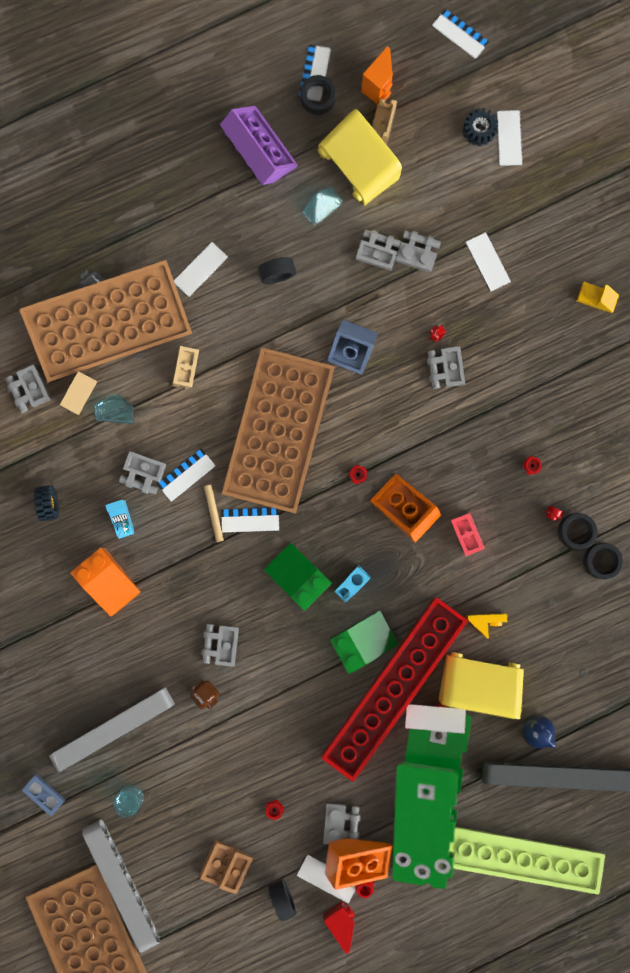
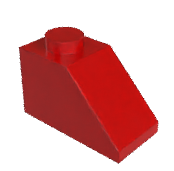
(341, 924)

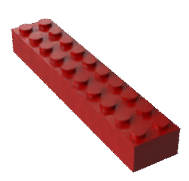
(393, 689)

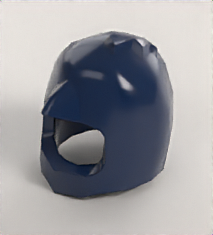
(539, 732)

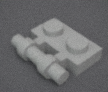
(375, 254)
(415, 256)
(452, 367)
(32, 385)
(144, 467)
(226, 645)
(335, 822)

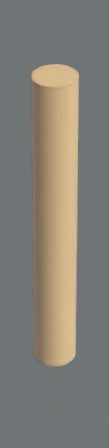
(213, 513)

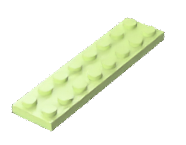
(527, 860)

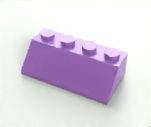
(258, 144)

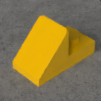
(601, 298)
(481, 621)

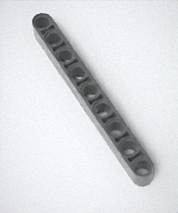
(556, 776)

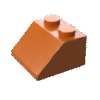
(378, 78)

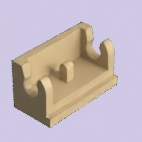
(384, 118)
(185, 367)
(78, 393)

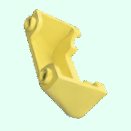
(361, 156)
(482, 686)

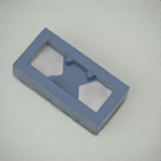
(43, 795)

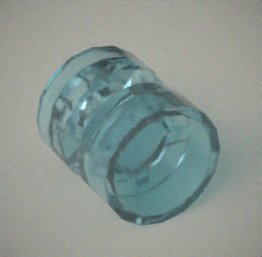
(128, 801)

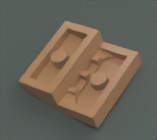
(225, 867)

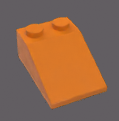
(406, 507)
(105, 581)
(357, 862)

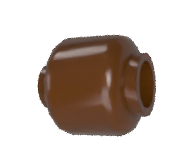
(204, 694)

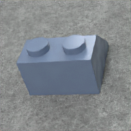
(352, 347)

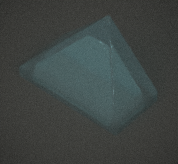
(322, 205)
(114, 410)

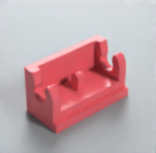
(467, 534)

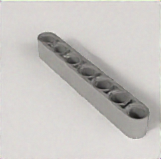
(111, 730)
(121, 885)

